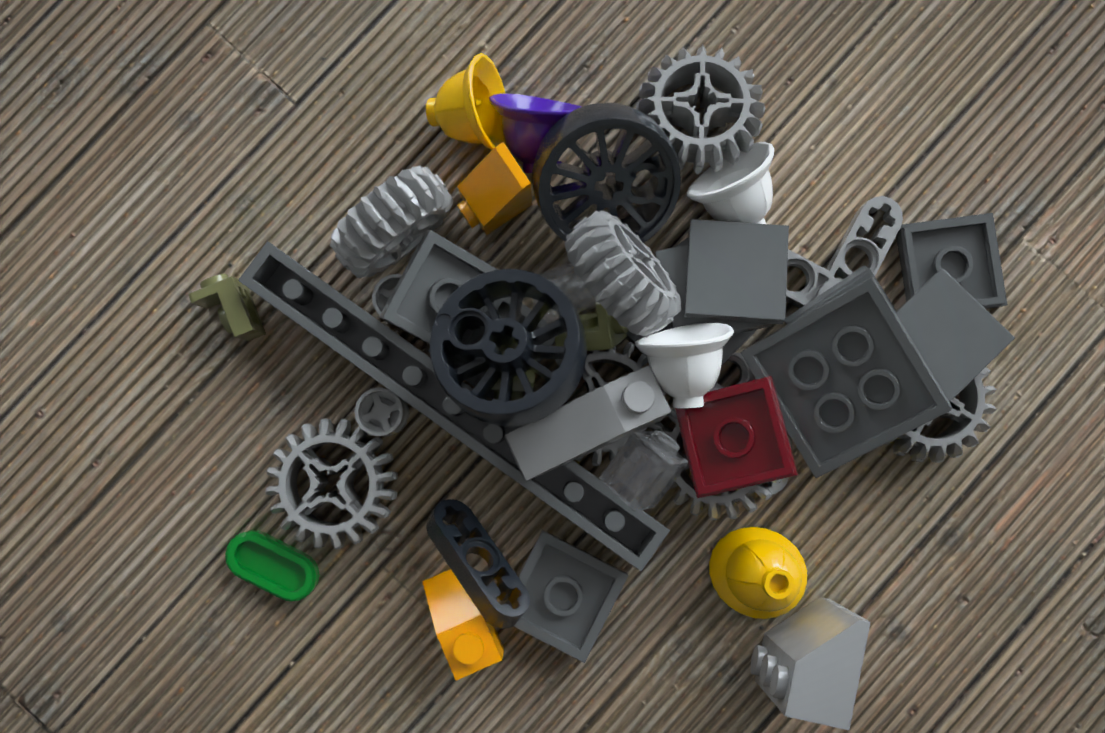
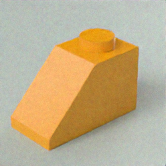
(494, 191)
(459, 626)

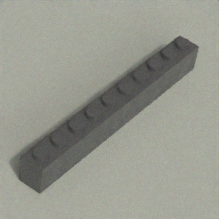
(412, 378)

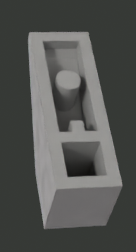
(589, 423)

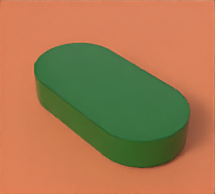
(272, 565)

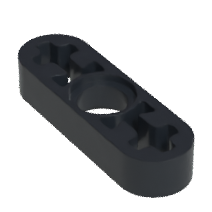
(477, 541)

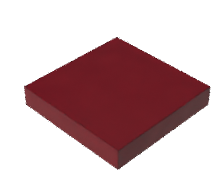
(736, 438)

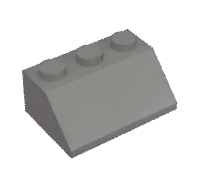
(813, 663)

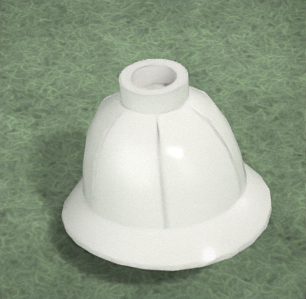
(738, 190)
(686, 360)

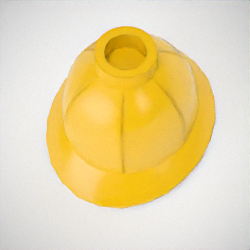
(465, 107)
(758, 572)

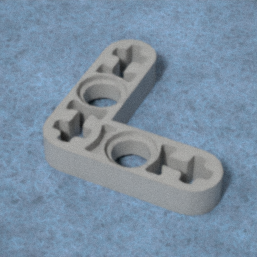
(821, 279)

